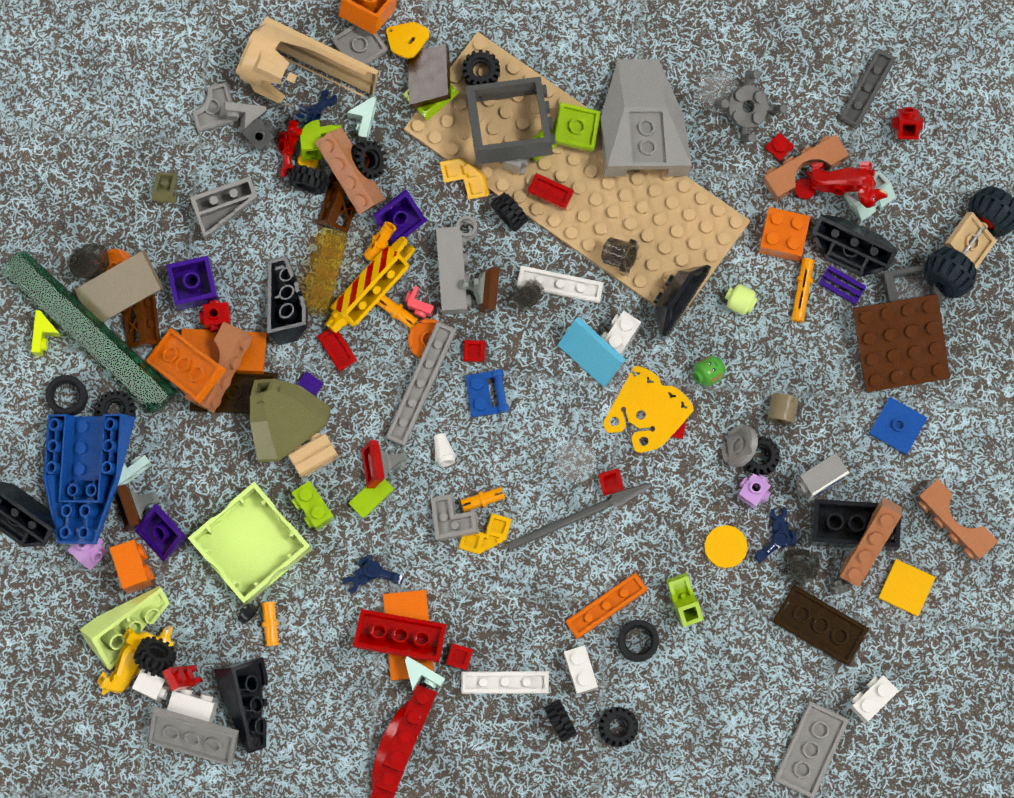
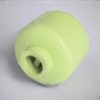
(741, 299)

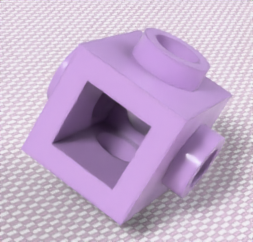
(753, 497)
(88, 553)

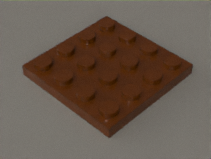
(901, 343)

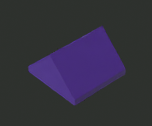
(402, 213)
(160, 533)

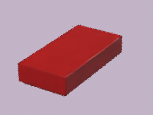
(550, 191)
(337, 349)

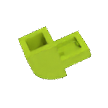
(310, 134)
(684, 600)

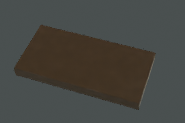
(237, 396)
(820, 625)

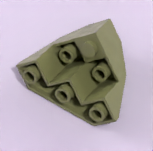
(283, 417)

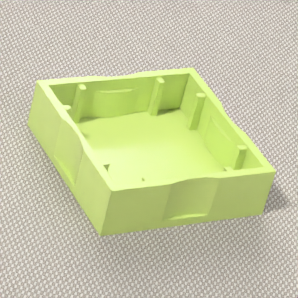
(250, 543)

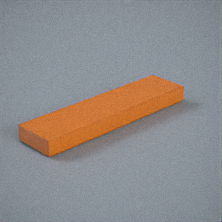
(606, 605)

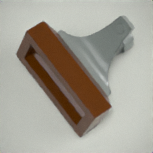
(484, 289)
(132, 505)

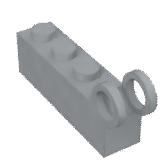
(451, 265)

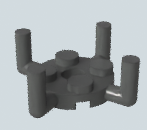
(758, 102)

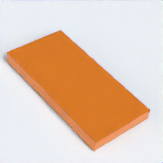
(253, 359)
(185, 365)
(411, 605)

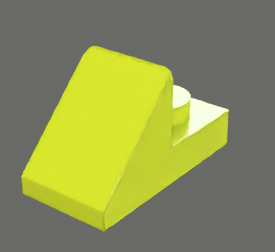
(42, 328)

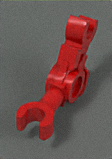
(287, 144)

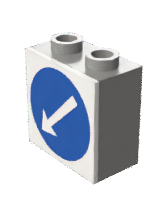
(821, 477)

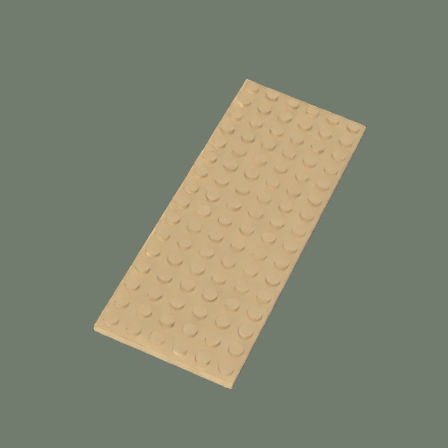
(668, 216)

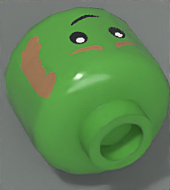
(709, 371)

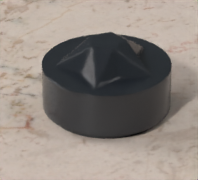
(247, 613)

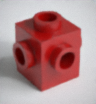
(907, 123)
(212, 309)

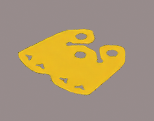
(654, 400)

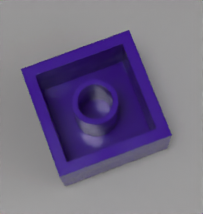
(192, 282)

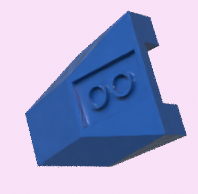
(83, 471)

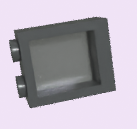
(908, 283)

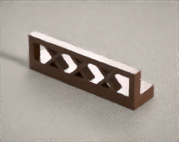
(334, 202)
(145, 323)

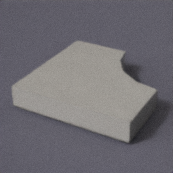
(208, 115)

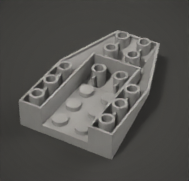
(643, 122)

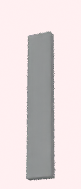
(421, 383)

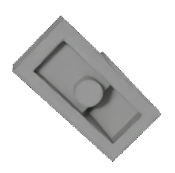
(246, 113)

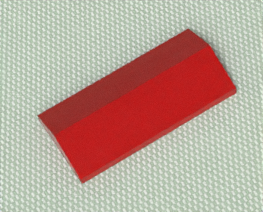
(399, 635)

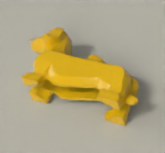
(126, 667)

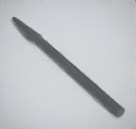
(616, 499)

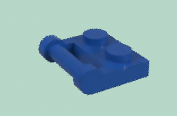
(480, 395)

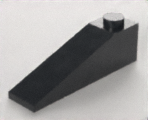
(242, 693)

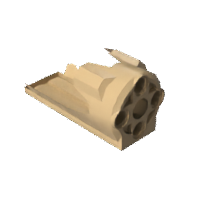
(264, 65)

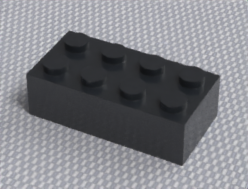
(844, 523)

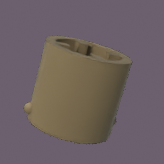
(782, 409)

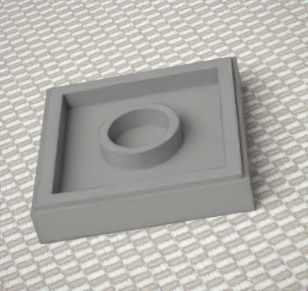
(360, 44)

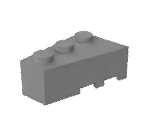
(222, 204)

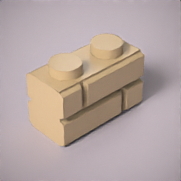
(313, 455)

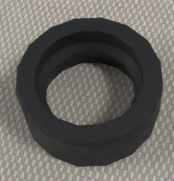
(66, 379)
(654, 640)

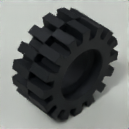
(476, 58)
(376, 158)
(308, 179)
(509, 211)
(116, 397)
(770, 465)
(154, 656)
(608, 717)
(560, 720)

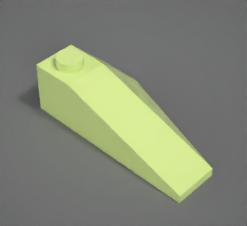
(106, 631)

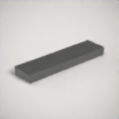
(867, 88)

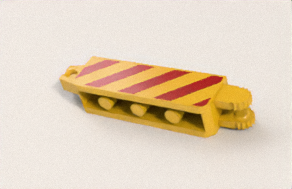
(370, 285)

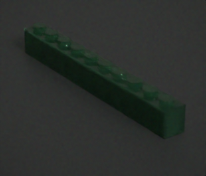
(89, 332)

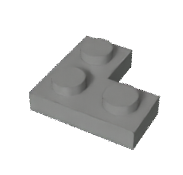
(448, 523)

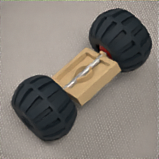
(955, 266)

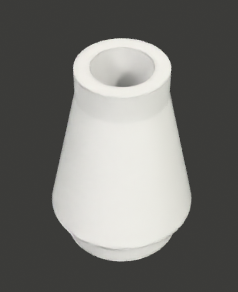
(443, 451)

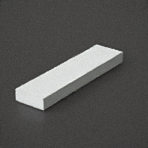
(563, 284)
(505, 682)

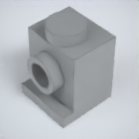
(517, 166)

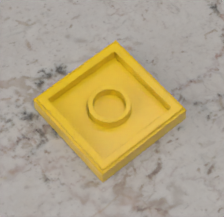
(906, 587)

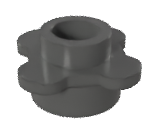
(838, 586)

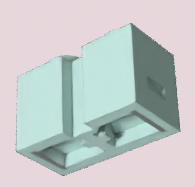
(863, 212)

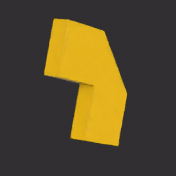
(474, 179)
(495, 534)

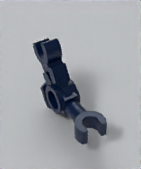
(314, 112)
(780, 536)
(370, 571)

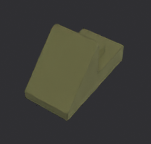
(165, 188)

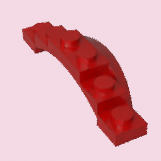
(399, 742)

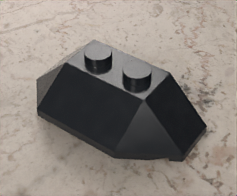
(852, 246)
(677, 297)
(24, 517)

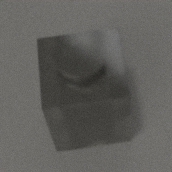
(528, 294)

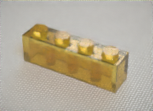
(325, 271)

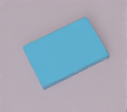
(591, 352)

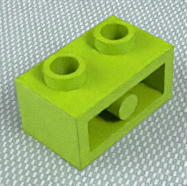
(312, 505)

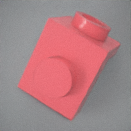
(420, 308)

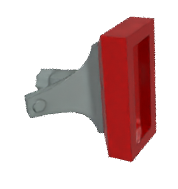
(378, 463)

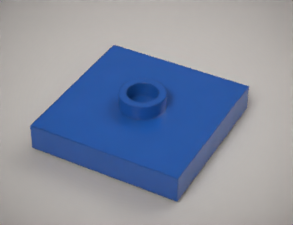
(898, 426)

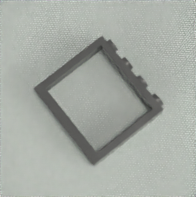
(515, 149)

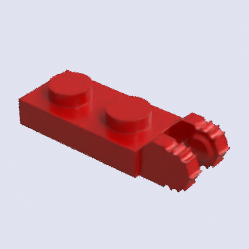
(181, 677)

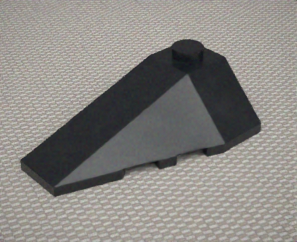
(285, 303)

